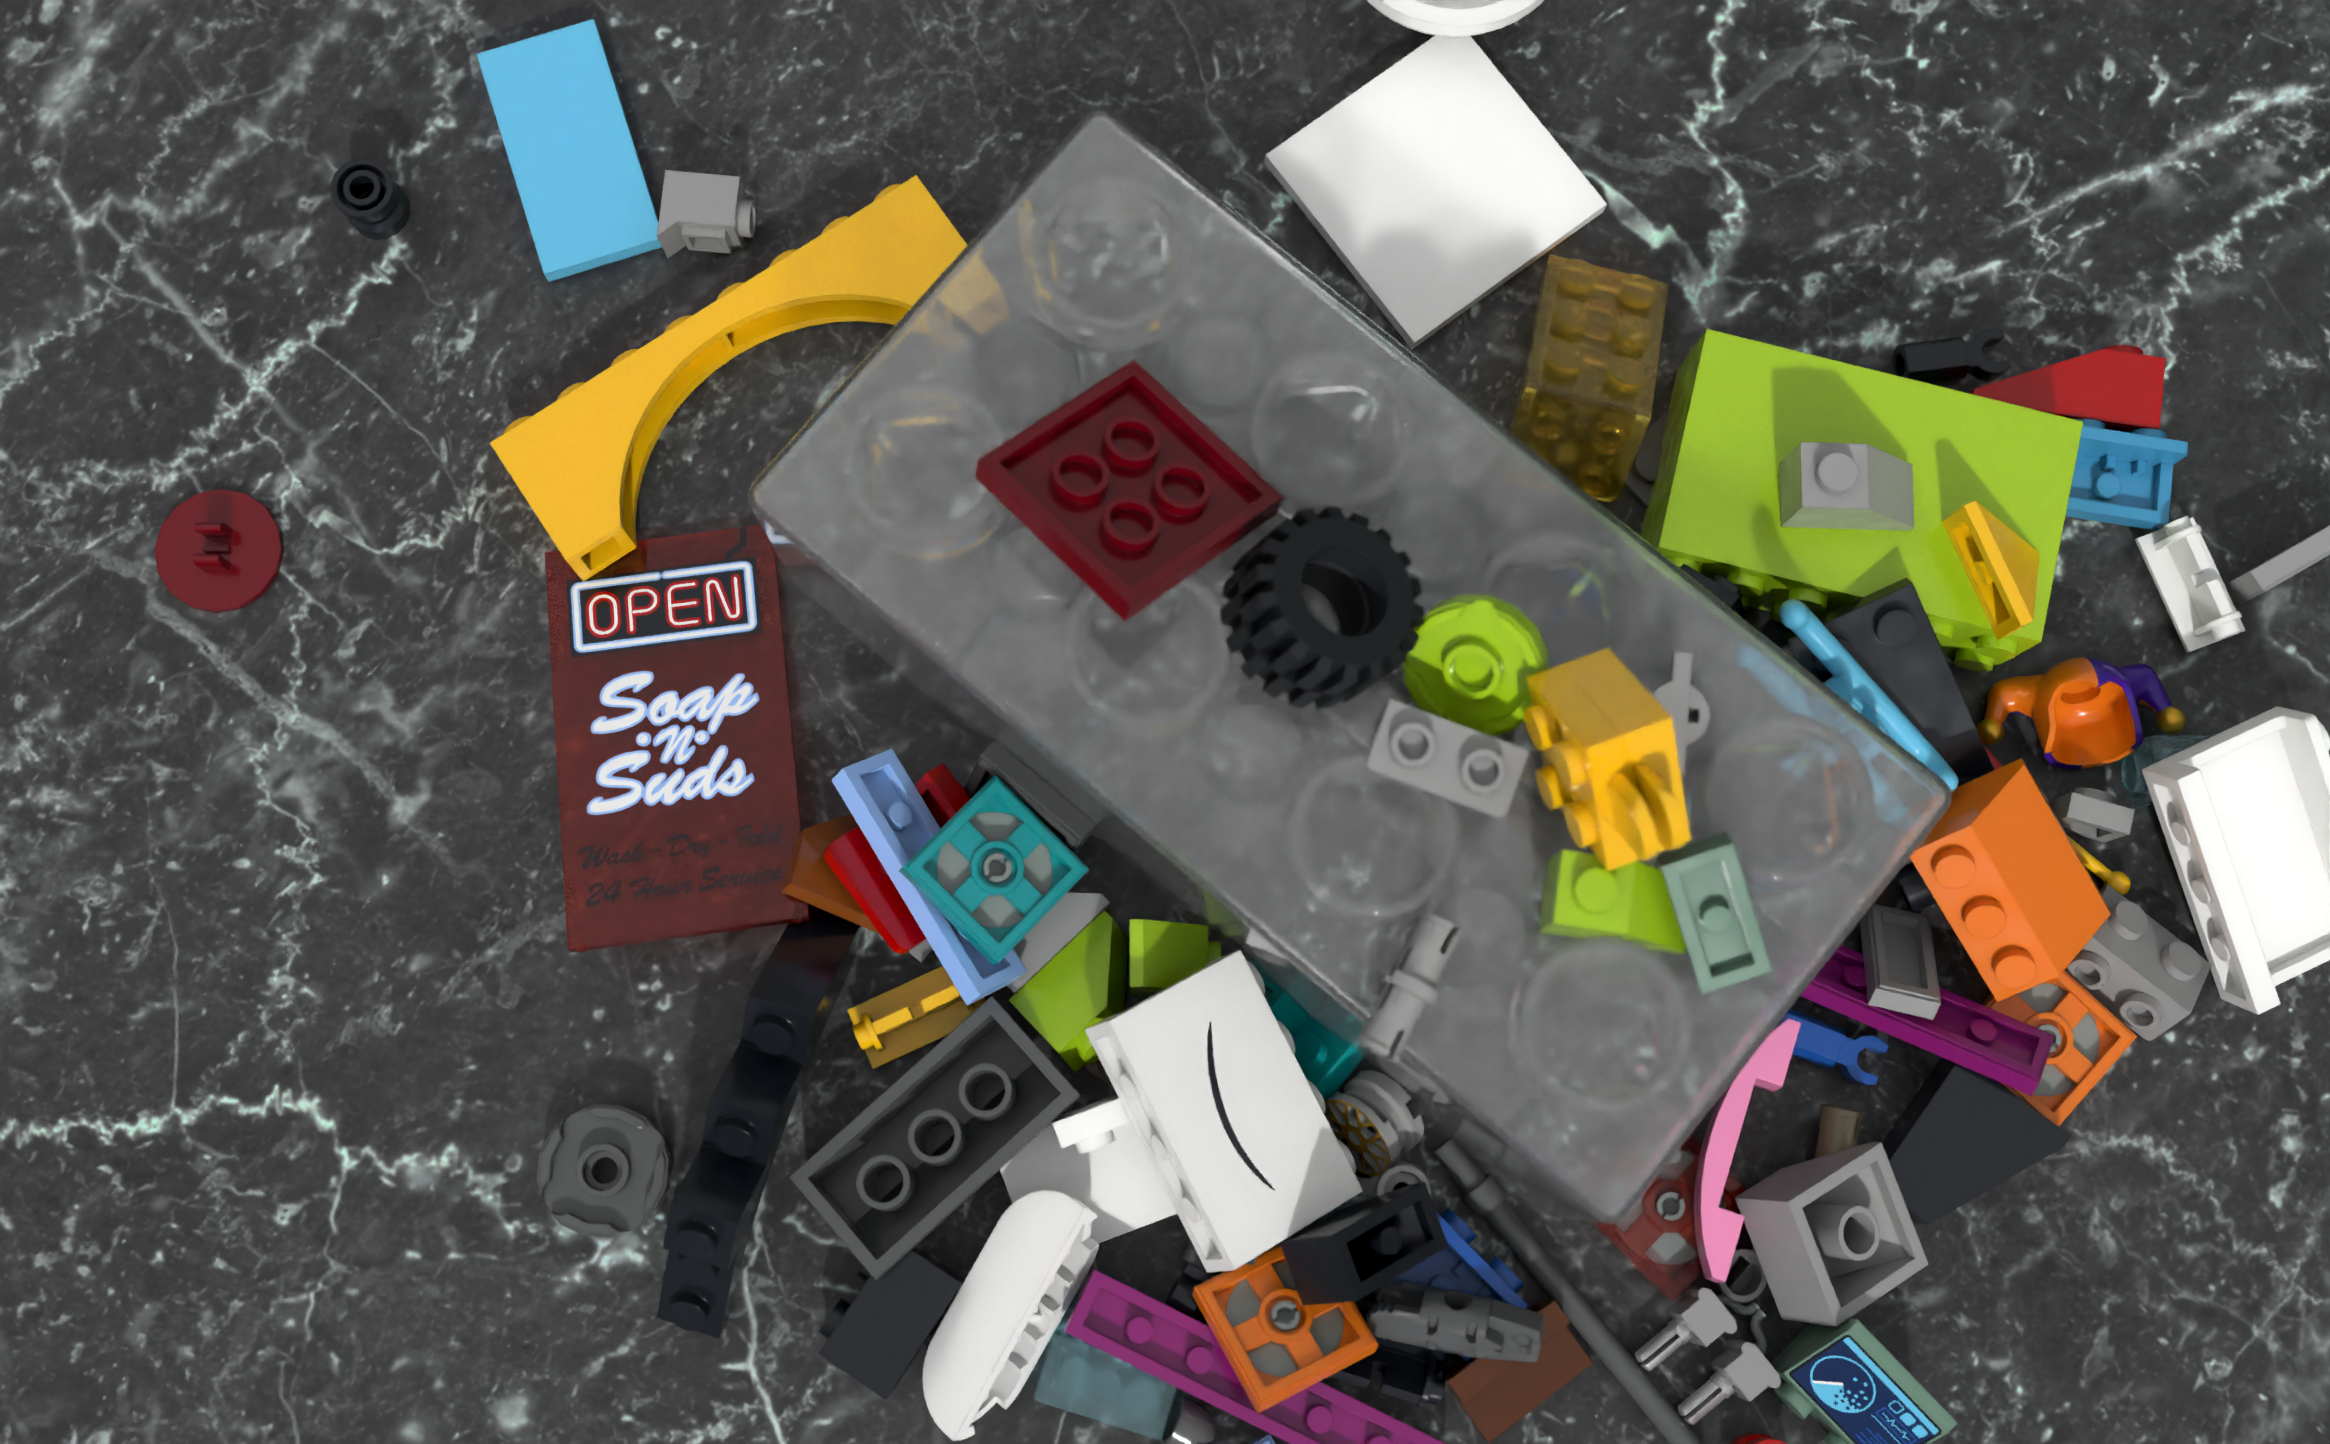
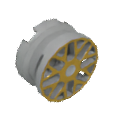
(1374, 1121)

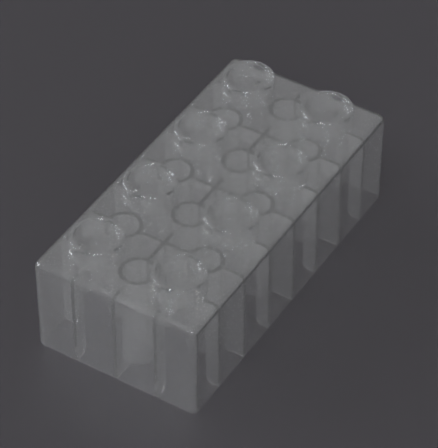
(1545, 1051)

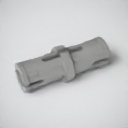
(1409, 986)

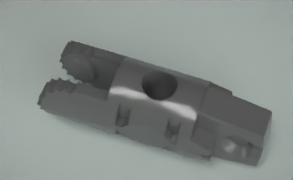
(1455, 1322)

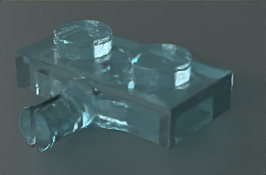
(1103, 1387)

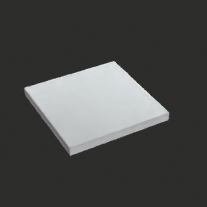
(1434, 184)

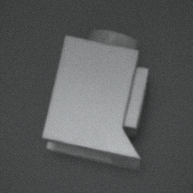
(704, 213)

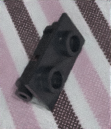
(1405, 1370)

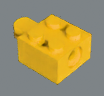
(1607, 759)

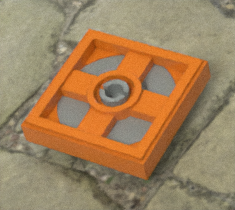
(2083, 1047)
(1272, 1337)

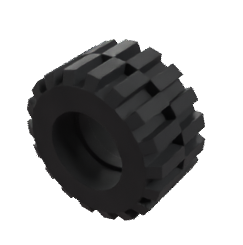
(1360, 580)

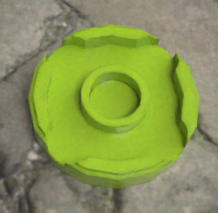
(1475, 663)

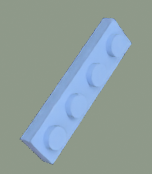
(897, 828)

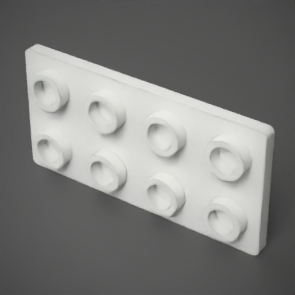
(1097, 1161)

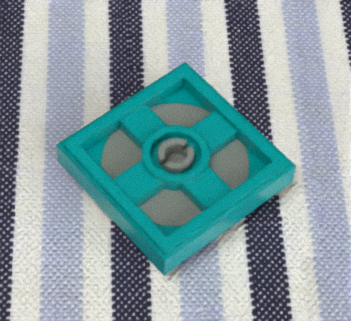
(994, 870)

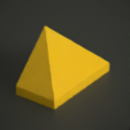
(1998, 566)

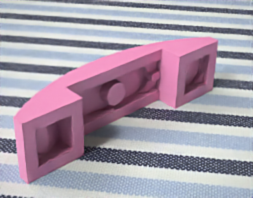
(1715, 1227)

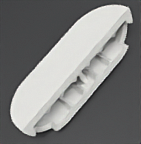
(1007, 1309)

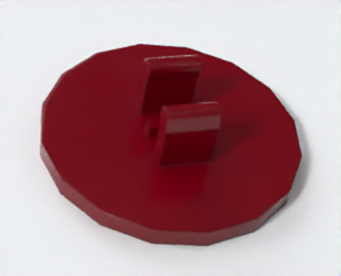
(219, 550)

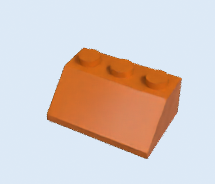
(2010, 881)

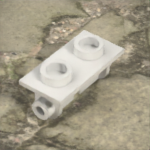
(2190, 584)

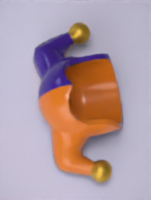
(2082, 710)

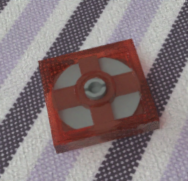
(1660, 1226)

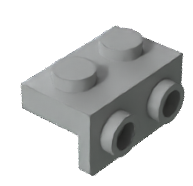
(2139, 969)

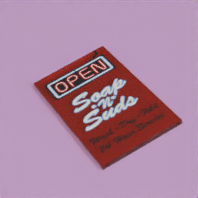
(673, 741)

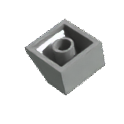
(1832, 1234)

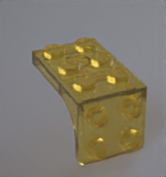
(1591, 372)

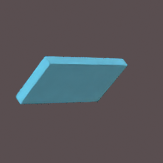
(570, 150)

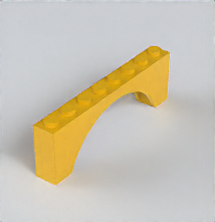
(589, 449)

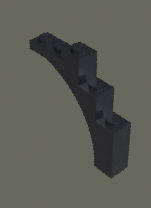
(747, 1119)

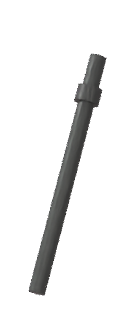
(1486, 1199)

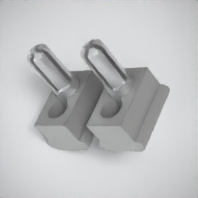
(1738, 1370)

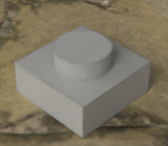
(2092, 814)

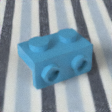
(2124, 476)

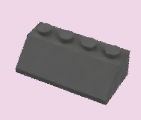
(934, 1137)

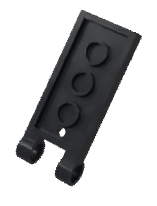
(1902, 655)

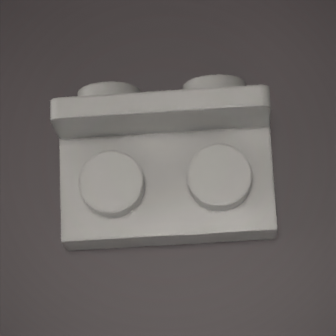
(1446, 759)

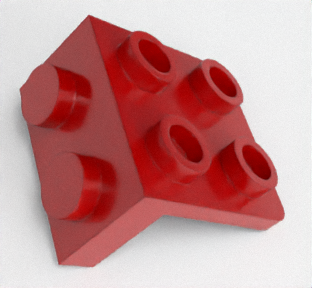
(868, 881)

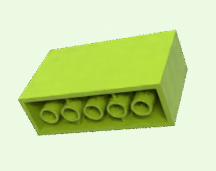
(1750, 403)

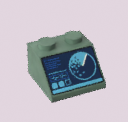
(1856, 1388)

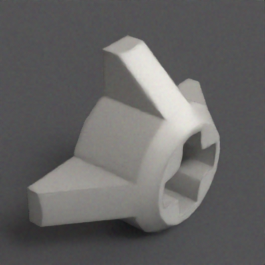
(1683, 699)

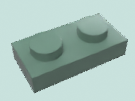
(1714, 913)

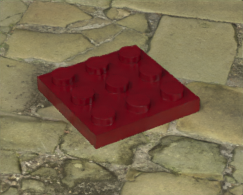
(1128, 489)

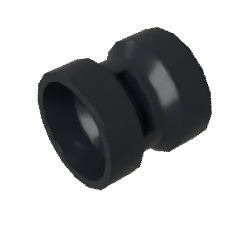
(379, 211)

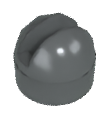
(1746, 1279)
(1188, 1424)

